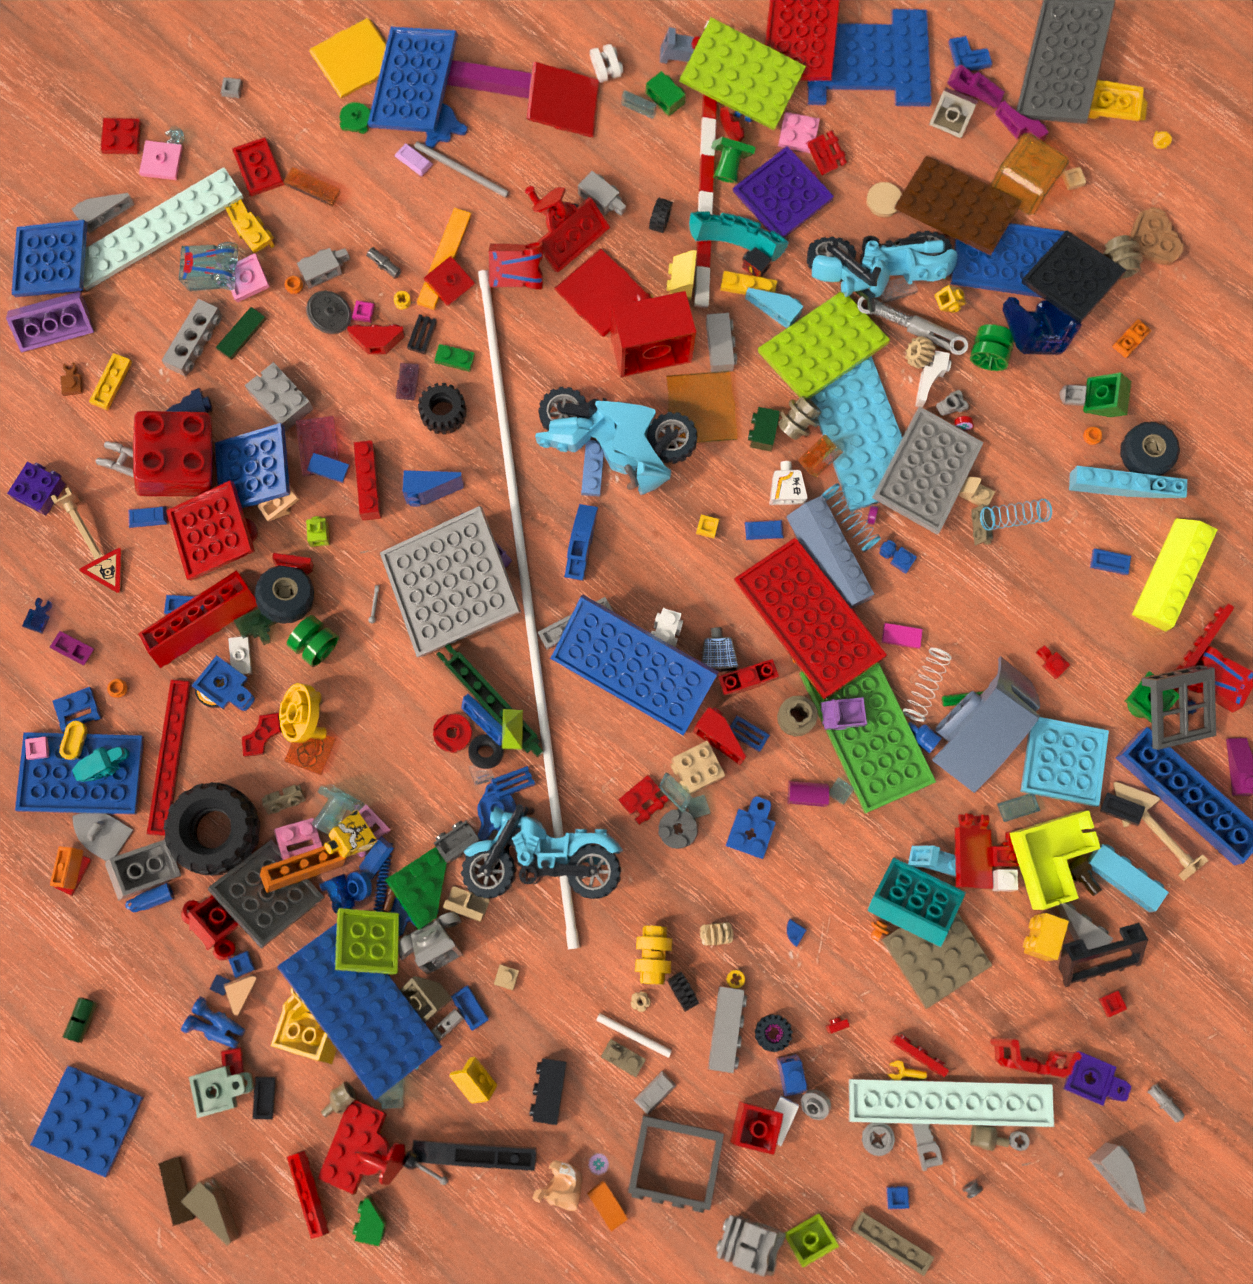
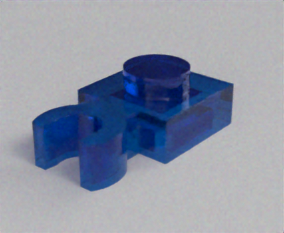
(37, 619)

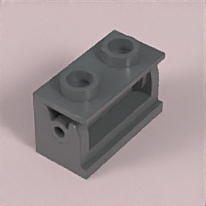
(456, 841)

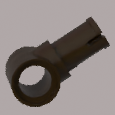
(1081, 872)

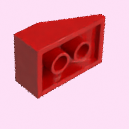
(715, 730)

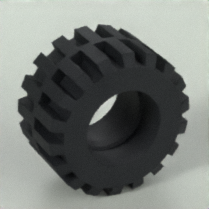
(437, 395)

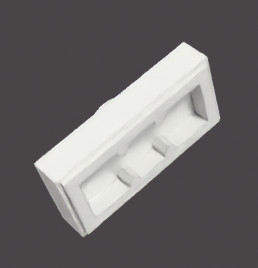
(240, 655)

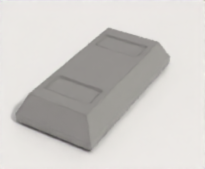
(655, 1092)

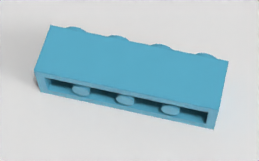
(1127, 878)

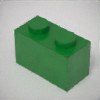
(665, 93)

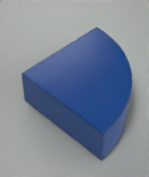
(795, 932)

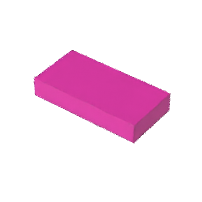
(902, 635)

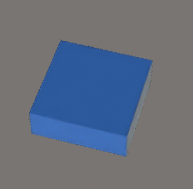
(242, 964)
(897, 1197)

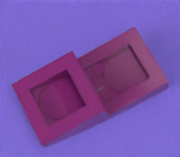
(71, 648)

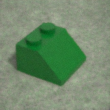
(1107, 395)

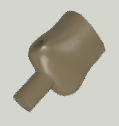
(340, 1099)
(986, 1138)

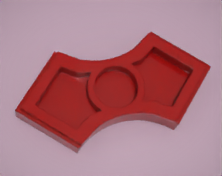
(255, 742)

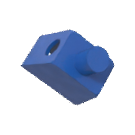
(791, 1075)

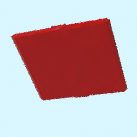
(563, 99)
(596, 288)

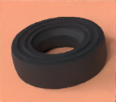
(485, 762)

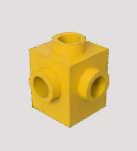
(950, 299)

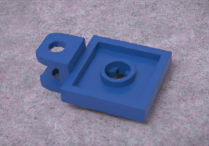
(230, 692)
(753, 819)

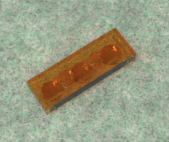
(312, 186)

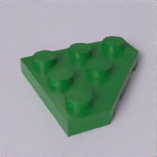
(420, 887)

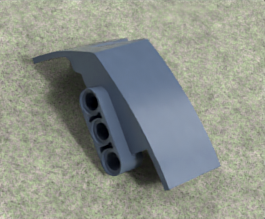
(988, 727)

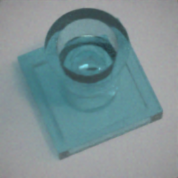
(335, 807)

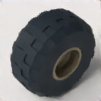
(1150, 449)
(284, 594)

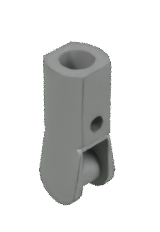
(448, 1024)

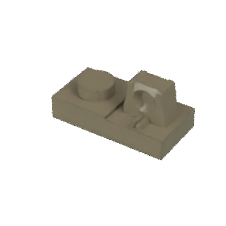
(623, 1058)

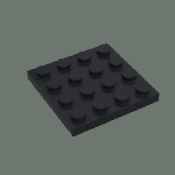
(1073, 276)

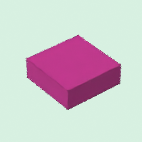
(363, 311)

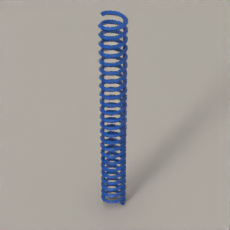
(381, 887)

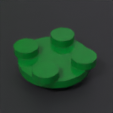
(354, 117)

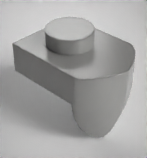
(1073, 395)

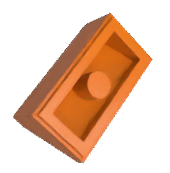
(66, 867)

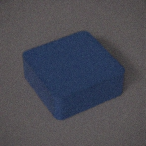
(217, 984)

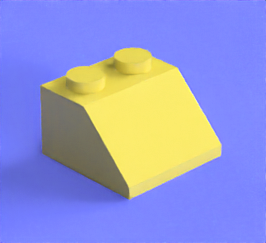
(682, 273)

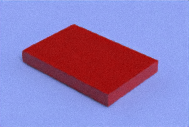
(258, 166)

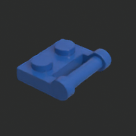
(74, 704)

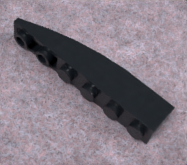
(476, 1155)

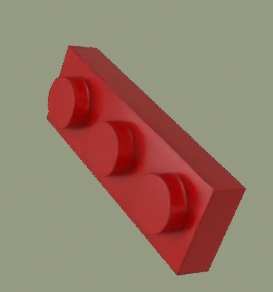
(920, 1055)

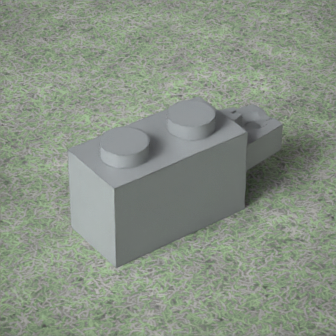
(603, 194)
(322, 266)

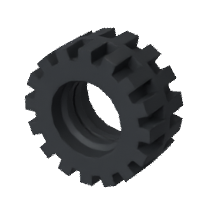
(660, 215)

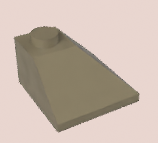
(425, 997)

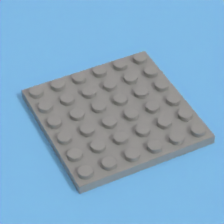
(450, 582)

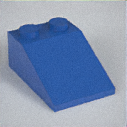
(428, 486)

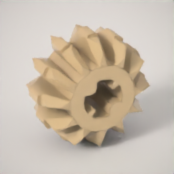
(920, 352)
(716, 933)

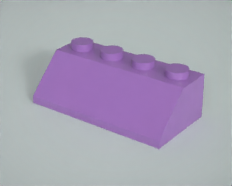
(50, 321)

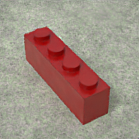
(367, 480)

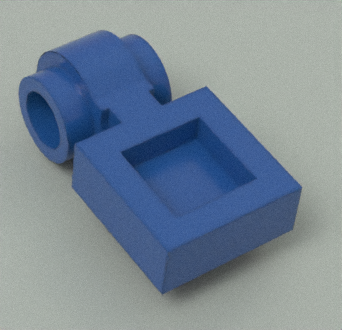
(901, 560)

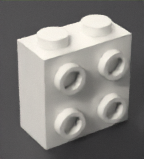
(667, 626)

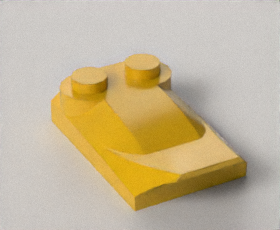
(1118, 101)

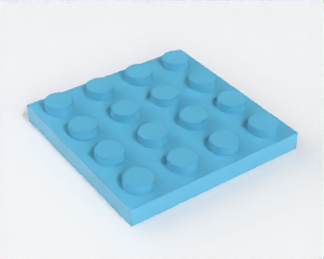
(1065, 761)

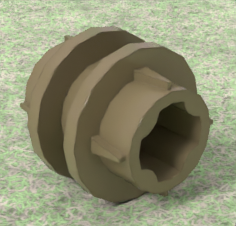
(1124, 253)
(796, 421)
(806, 709)

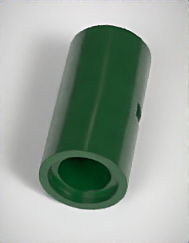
(80, 1020)

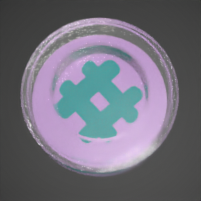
(598, 1164)

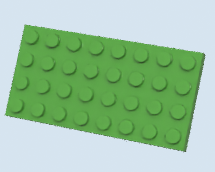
(883, 755)

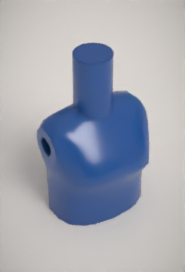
(925, 737)

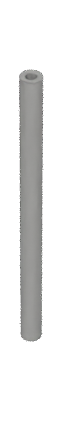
(463, 170)

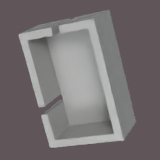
(279, 396)

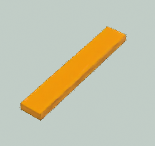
(448, 247)

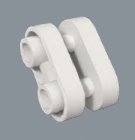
(610, 55)

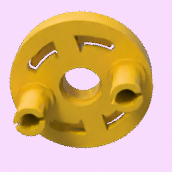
(301, 712)

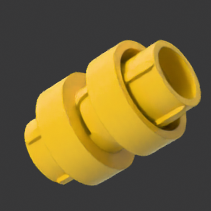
(653, 946)

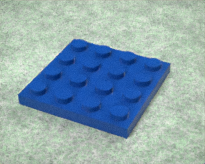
(49, 258)
(255, 464)
(87, 1121)

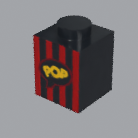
(756, 262)

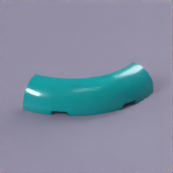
(736, 231)

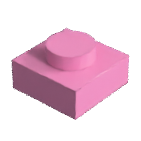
(37, 748)

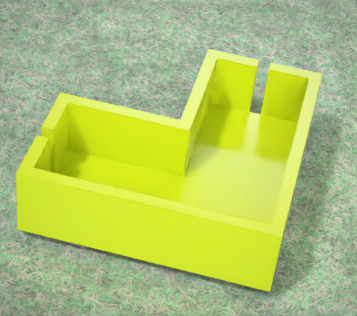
(1044, 853)

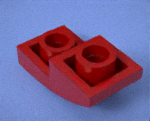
(731, 128)

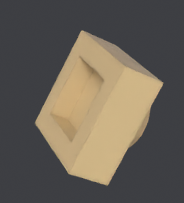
(1074, 178)
(506, 977)

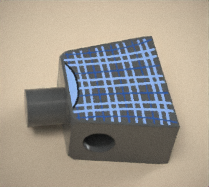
(719, 652)

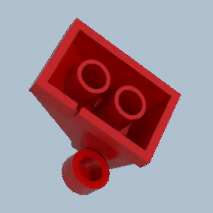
(211, 925)

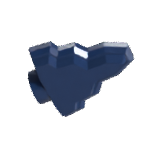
(193, 403)

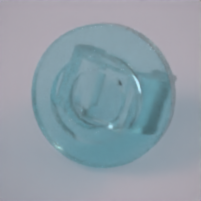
(176, 135)

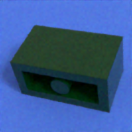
(764, 429)

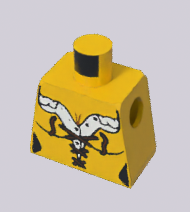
(350, 836)

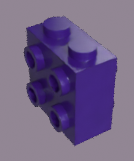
(35, 487)

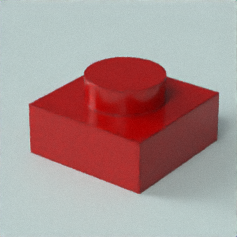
(1112, 1003)
(836, 1025)

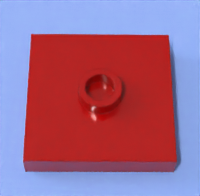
(449, 281)

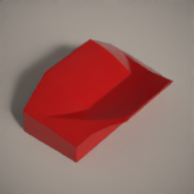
(303, 563)

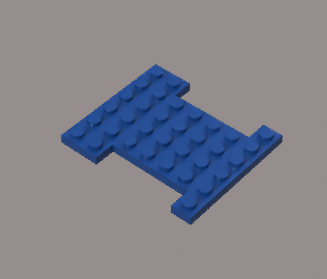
(881, 59)

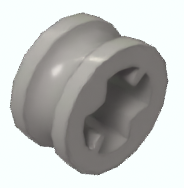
(1013, 1144)

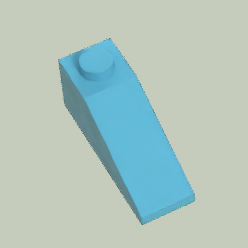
(777, 306)

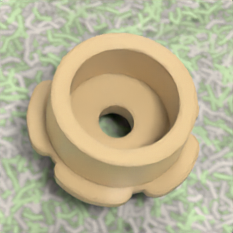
(645, 1001)

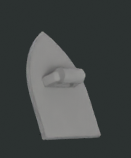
(101, 834)

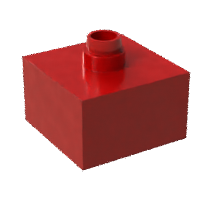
(652, 333)

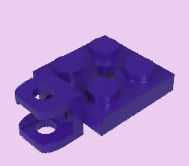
(1104, 1084)

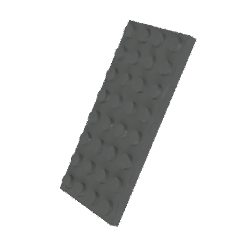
(1065, 60)

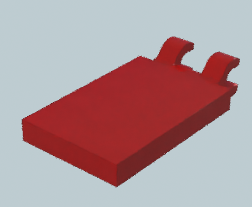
(973, 852)

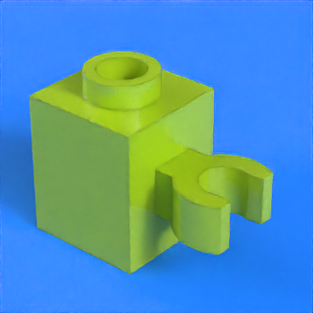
(317, 531)

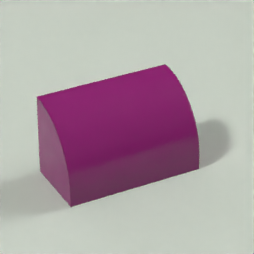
(808, 793)

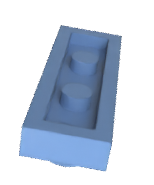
(592, 469)

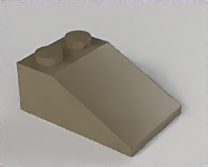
(211, 1207)

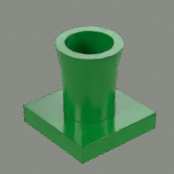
(730, 158)
(1140, 700)

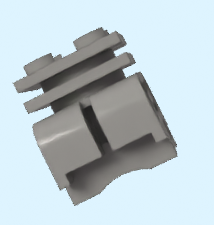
(750, 1245)

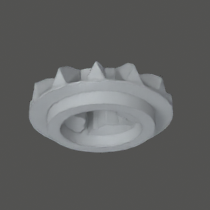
(887, 1140)

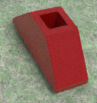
(376, 338)
(748, 678)

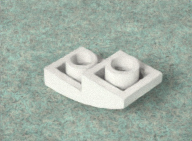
(789, 1109)

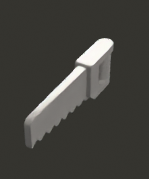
(926, 1144)

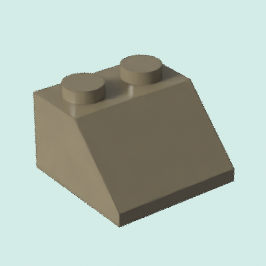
(953, 112)

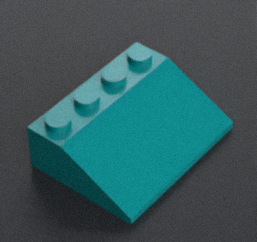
(916, 902)

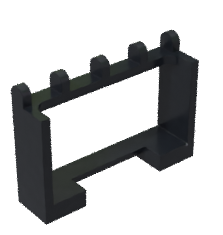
(1077, 952)

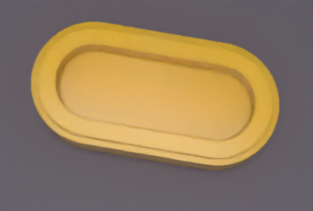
(73, 740)

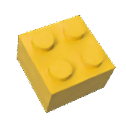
(1045, 937)

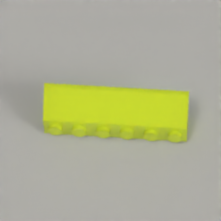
(1174, 573)

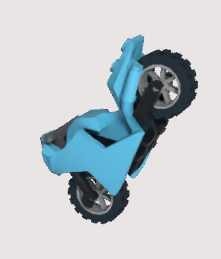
(623, 432)

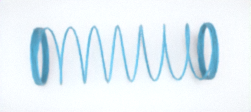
(1037, 509)
(869, 544)

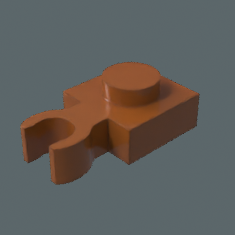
(71, 383)

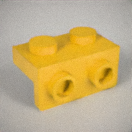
(253, 233)

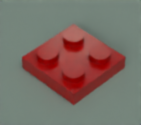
(120, 136)

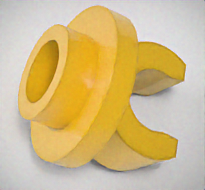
(1162, 139)

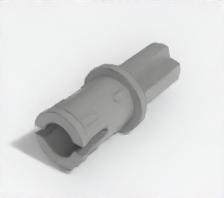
(1166, 1103)

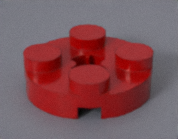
(441, 734)

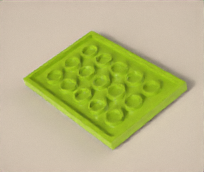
(742, 73)
(823, 346)

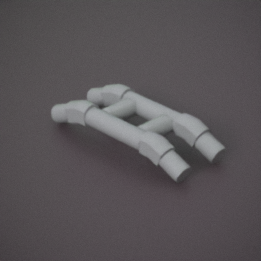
(119, 465)

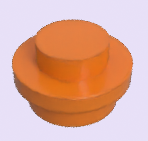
(293, 285)
(1092, 435)
(117, 688)

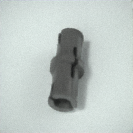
(384, 262)

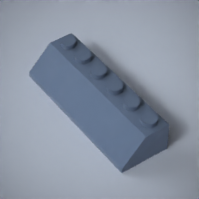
(828, 548)

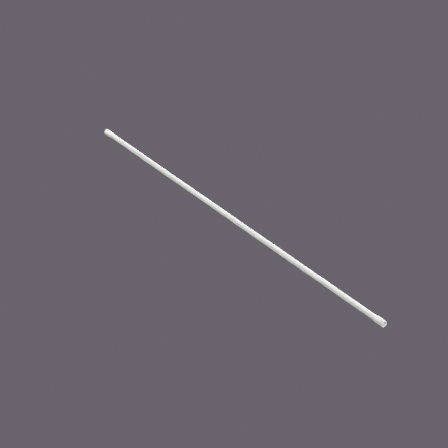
(571, 930)

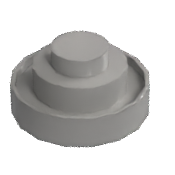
(815, 1104)

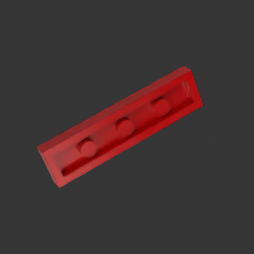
(307, 1194)

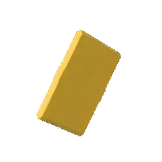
(351, 57)

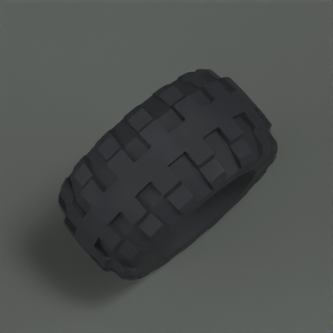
(187, 813)

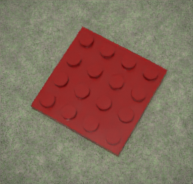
(210, 530)

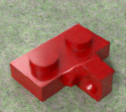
(1004, 855)

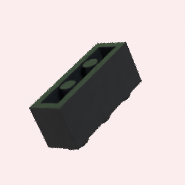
(548, 1091)

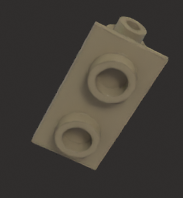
(979, 533)
(275, 802)

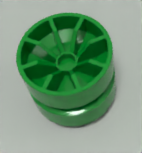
(992, 347)
(312, 640)

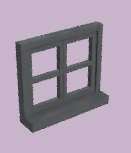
(1181, 679)

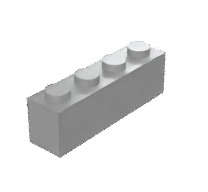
(726, 1030)

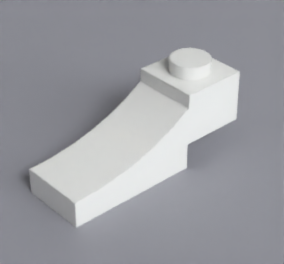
(930, 373)

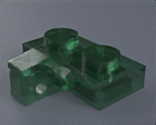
(254, 624)

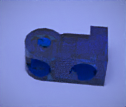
(338, 893)

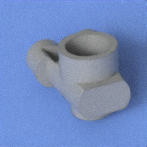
(952, 403)

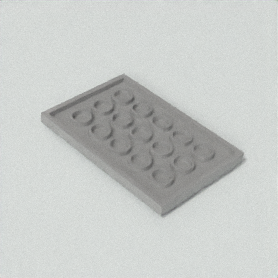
(927, 470)

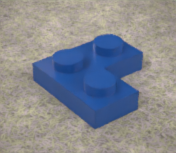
(969, 59)

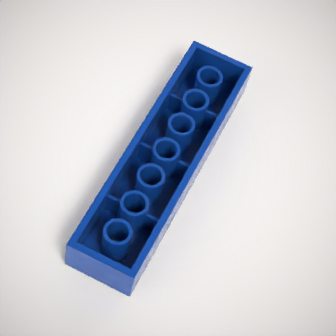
(1190, 796)

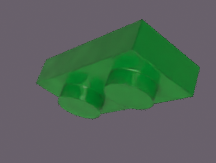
(454, 357)

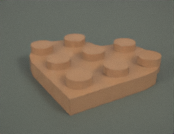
(1155, 237)

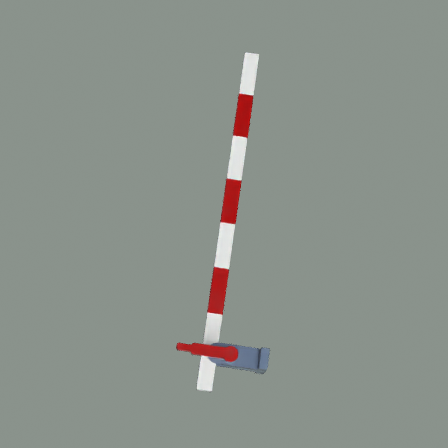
(681, 48)

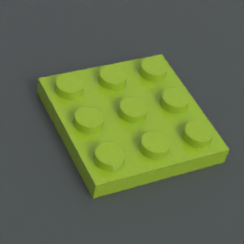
(367, 941)

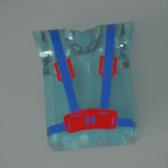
(208, 266)

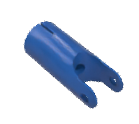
(151, 898)

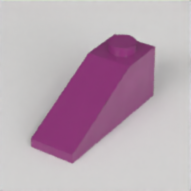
(1240, 766)

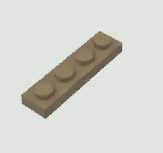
(892, 1243)

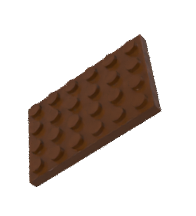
(958, 205)

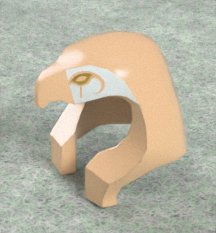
(564, 1188)

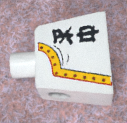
(787, 486)

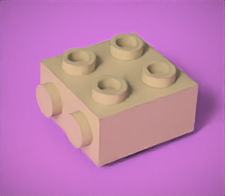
(697, 768)

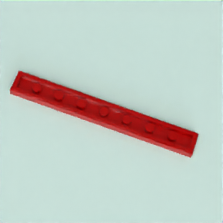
(169, 755)

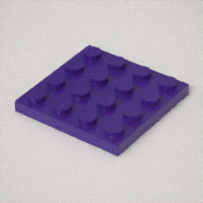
(783, 193)

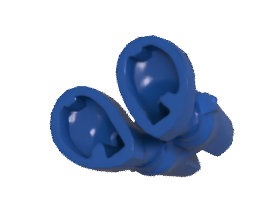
(213, 1032)

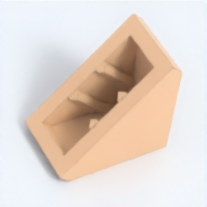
(238, 991)

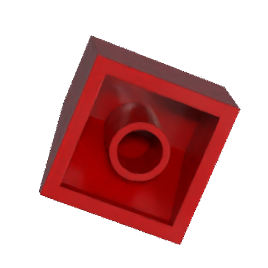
(756, 1128)

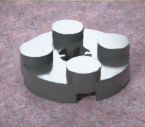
(667, 830)

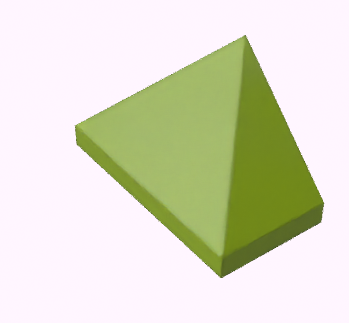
(512, 729)

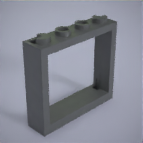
(660, 1197)

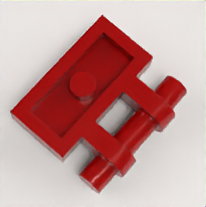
(823, 155)
(639, 795)

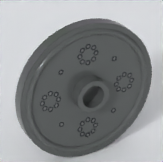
(328, 312)

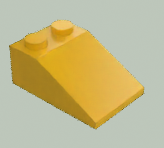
(303, 1038)

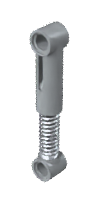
(918, 326)

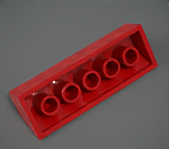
(190, 625)

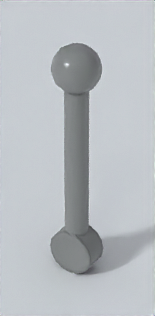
(372, 619)

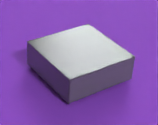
(231, 87)

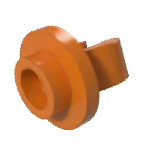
(879, 928)

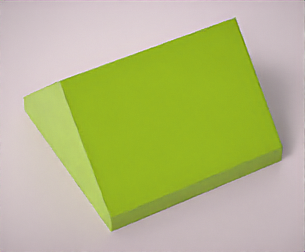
(811, 1240)

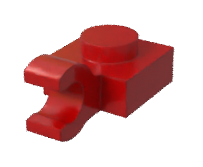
(1054, 664)

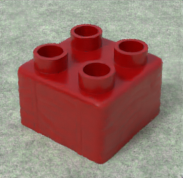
(172, 453)

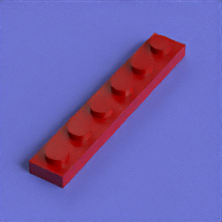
(1202, 642)

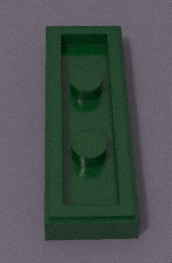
(241, 333)

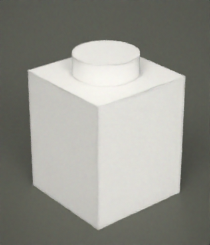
(1005, 880)

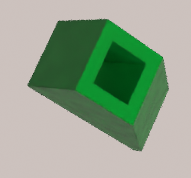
(371, 1223)

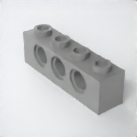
(200, 312)

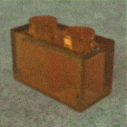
(820, 456)

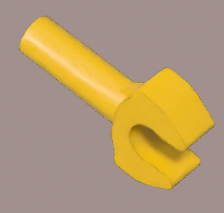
(905, 1072)

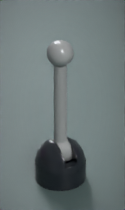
(412, 1160)

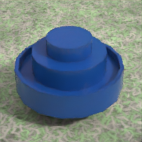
(359, 885)

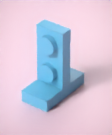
(933, 859)

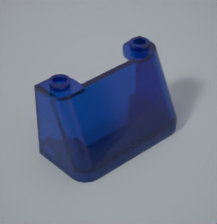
(1040, 331)

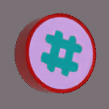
(964, 423)

